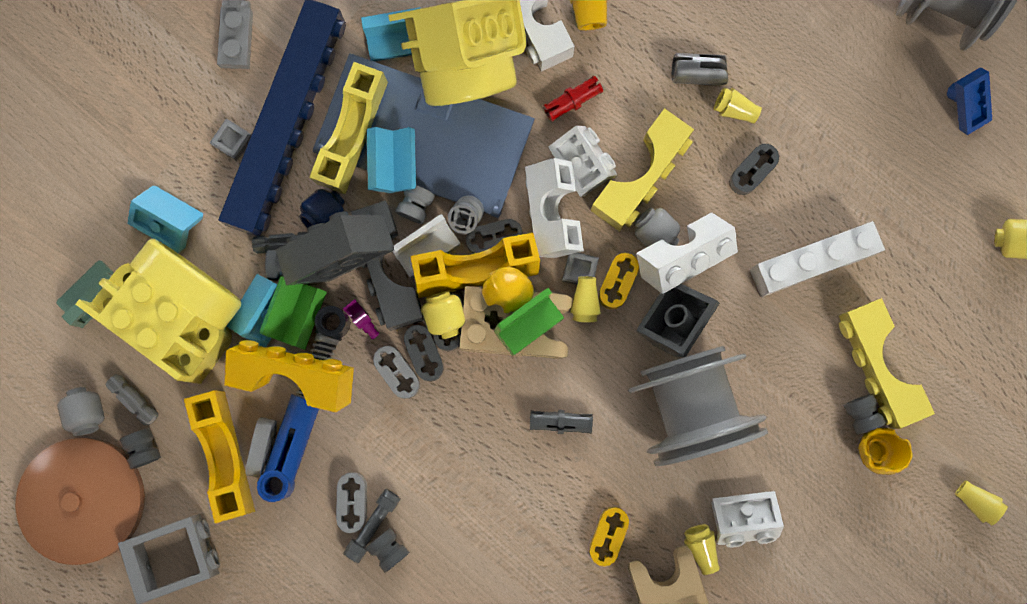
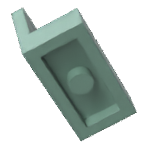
(84, 289)

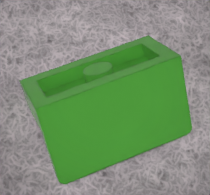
(292, 313)
(528, 323)

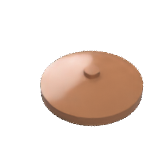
(79, 501)

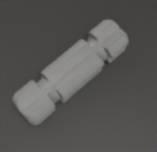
(131, 399)

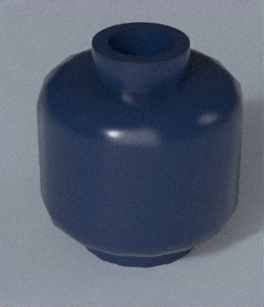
(320, 207)

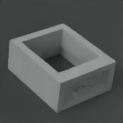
(139, 567)

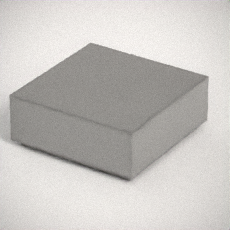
(231, 139)
(579, 265)

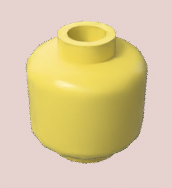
(1012, 238)
(443, 314)

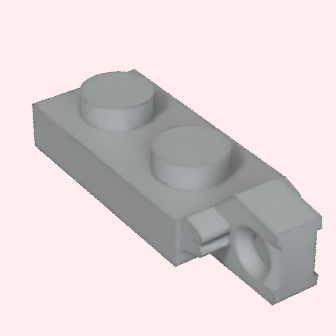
(235, 34)

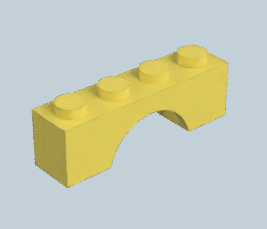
(359, 106)
(664, 141)
(867, 330)

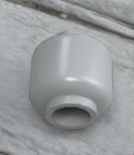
(657, 225)
(81, 411)

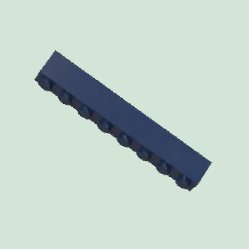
(283, 118)

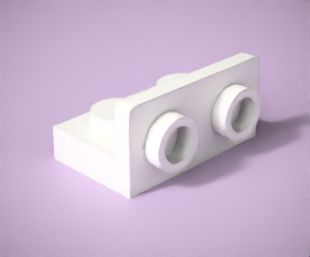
(589, 163)
(747, 519)

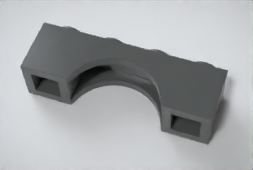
(397, 303)

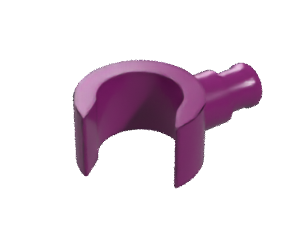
(361, 318)

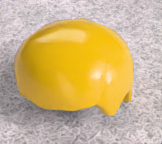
(508, 289)
(885, 451)

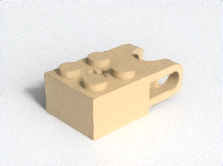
(480, 338)
(682, 588)

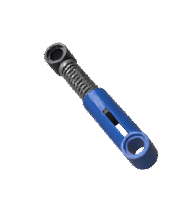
(298, 416)

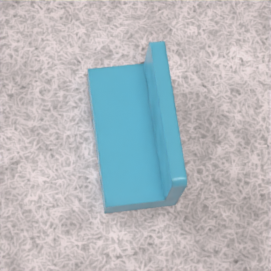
(385, 36)
(391, 159)
(163, 217)
(253, 310)

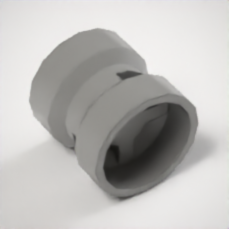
(415, 204)
(470, 209)

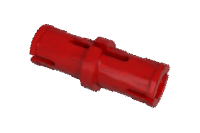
(572, 98)

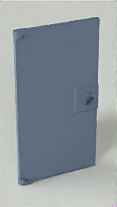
(458, 146)

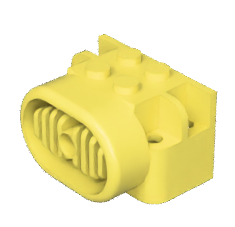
(465, 48)
(167, 311)

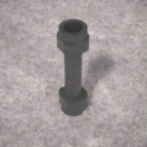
(357, 548)

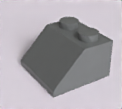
(677, 319)

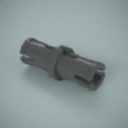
(561, 422)

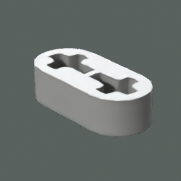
(391, 377)
(261, 446)
(344, 502)

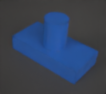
(973, 100)

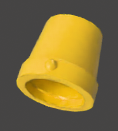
(590, 14)

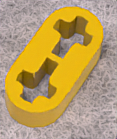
(625, 283)
(601, 534)

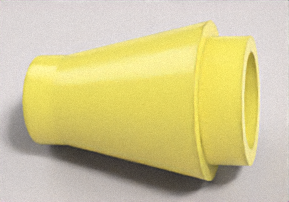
(736, 106)
(585, 302)
(982, 503)
(703, 547)

